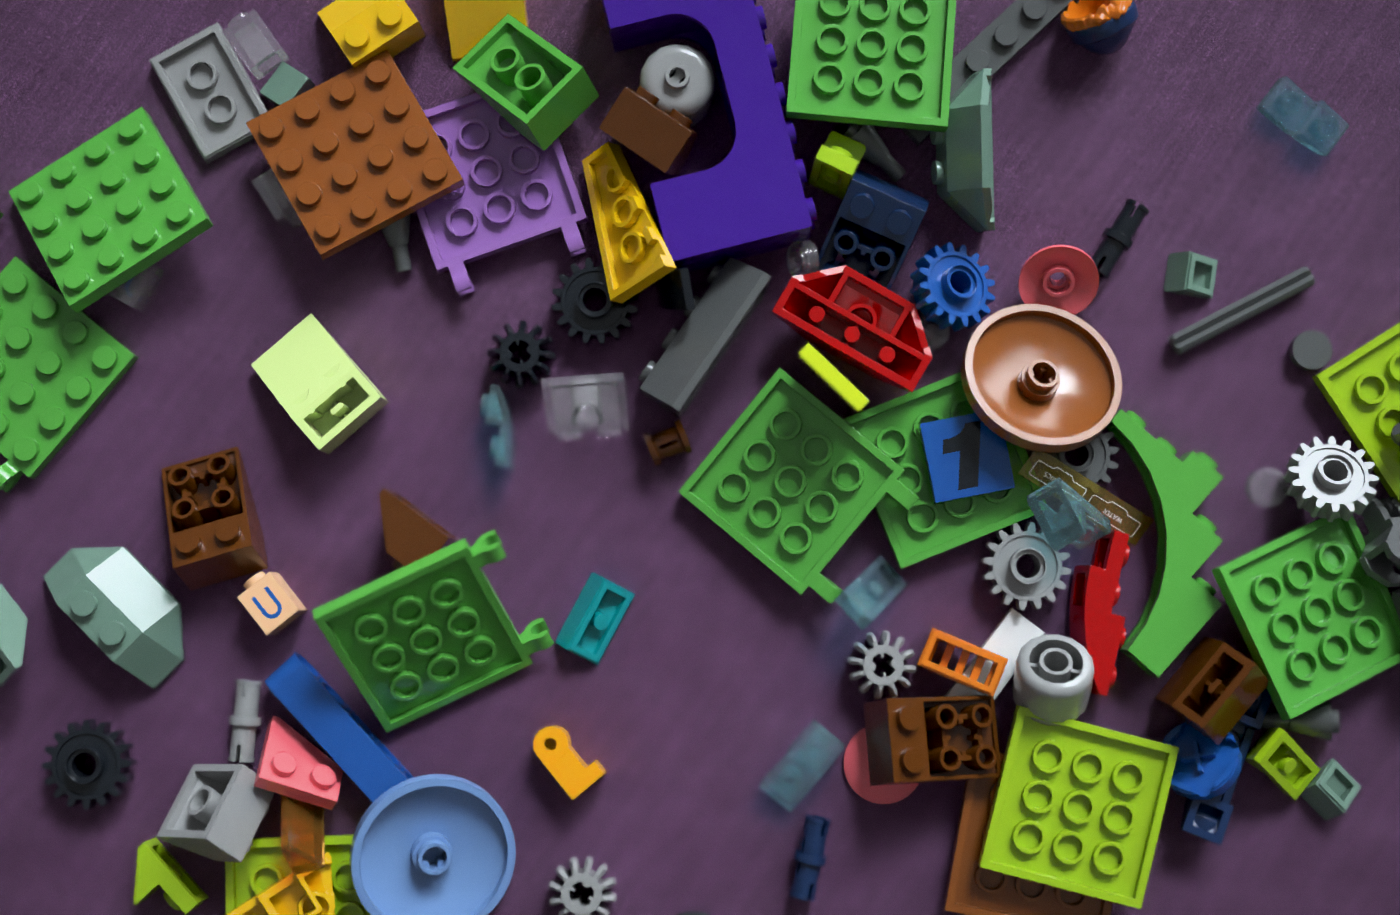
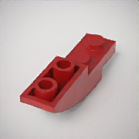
(1091, 602)

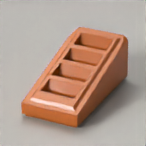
(967, 648)

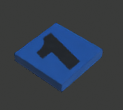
(964, 458)

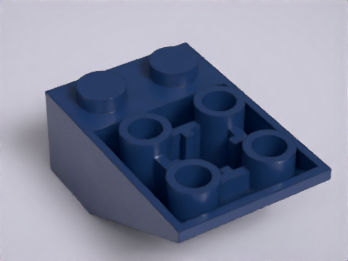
(873, 228)

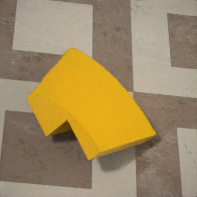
(294, 895)

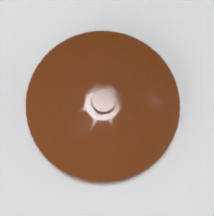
(1041, 378)

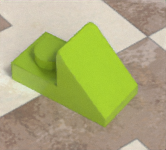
(836, 164)
(1283, 762)
(160, 869)

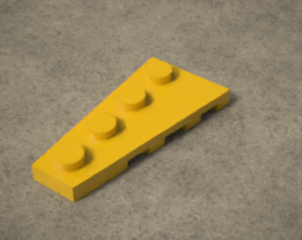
(625, 229)

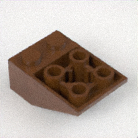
(212, 520)
(931, 739)

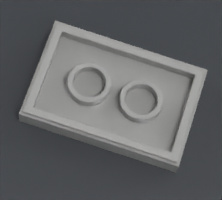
(210, 91)

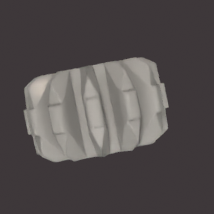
(895, 662)
(589, 878)

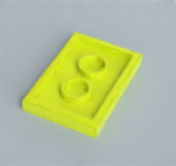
(833, 378)

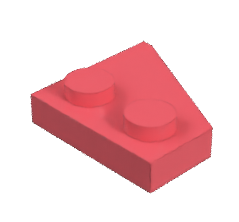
(297, 767)

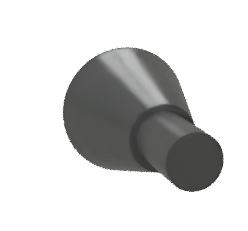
(876, 150)
(397, 238)
(1316, 722)

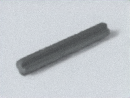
(1241, 310)

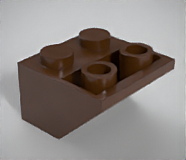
(1213, 688)

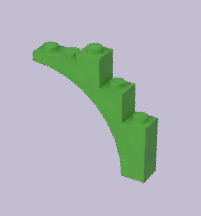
(1176, 488)

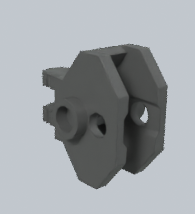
(1383, 541)

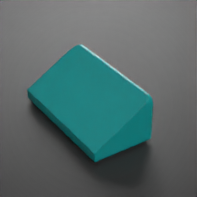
(594, 618)

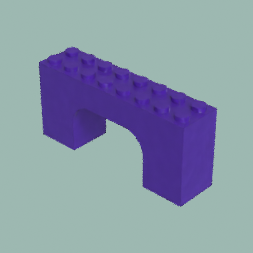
(757, 192)

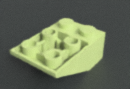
(319, 384)

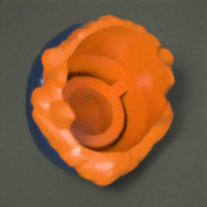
(1100, 24)

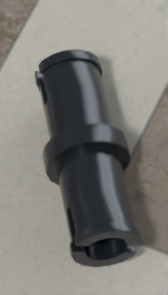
(1118, 237)

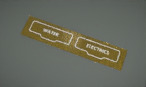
(1044, 468)

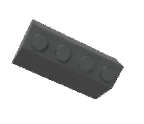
(705, 335)

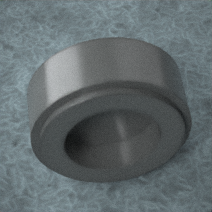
(1310, 350)

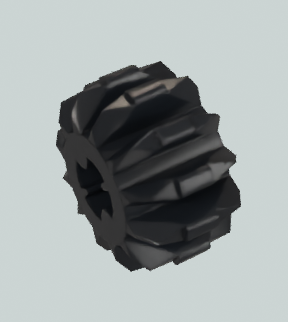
(508, 360)

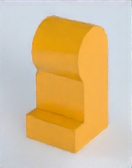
(555, 751)

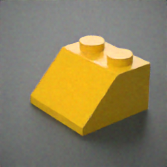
(371, 27)

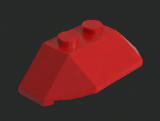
(858, 324)

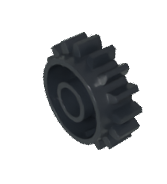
(583, 321)
(68, 766)

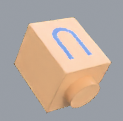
(271, 602)

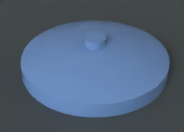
(432, 849)

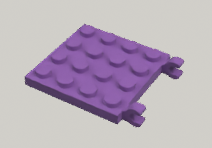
(508, 192)

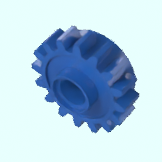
(951, 287)

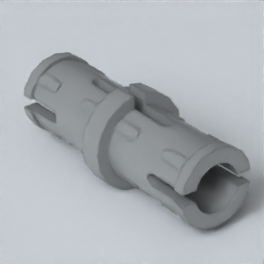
(245, 720)

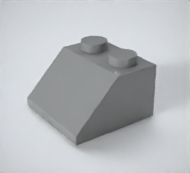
(217, 812)

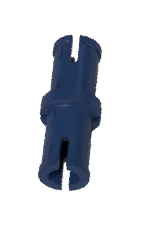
(810, 857)

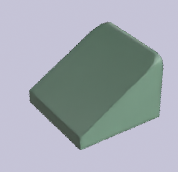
(285, 84)
(1190, 275)
(1331, 790)

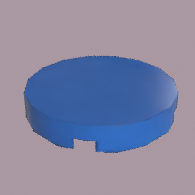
(1201, 765)

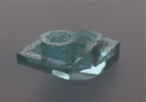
(1301, 118)
(499, 416)
(802, 765)

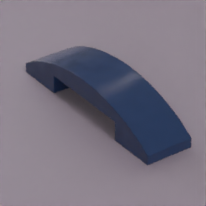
(1211, 817)

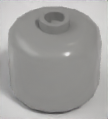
(680, 80)
(1053, 678)

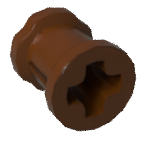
(673, 433)

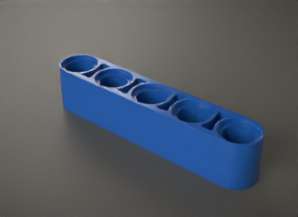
(336, 727)

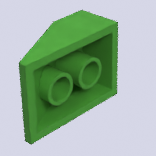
(527, 81)

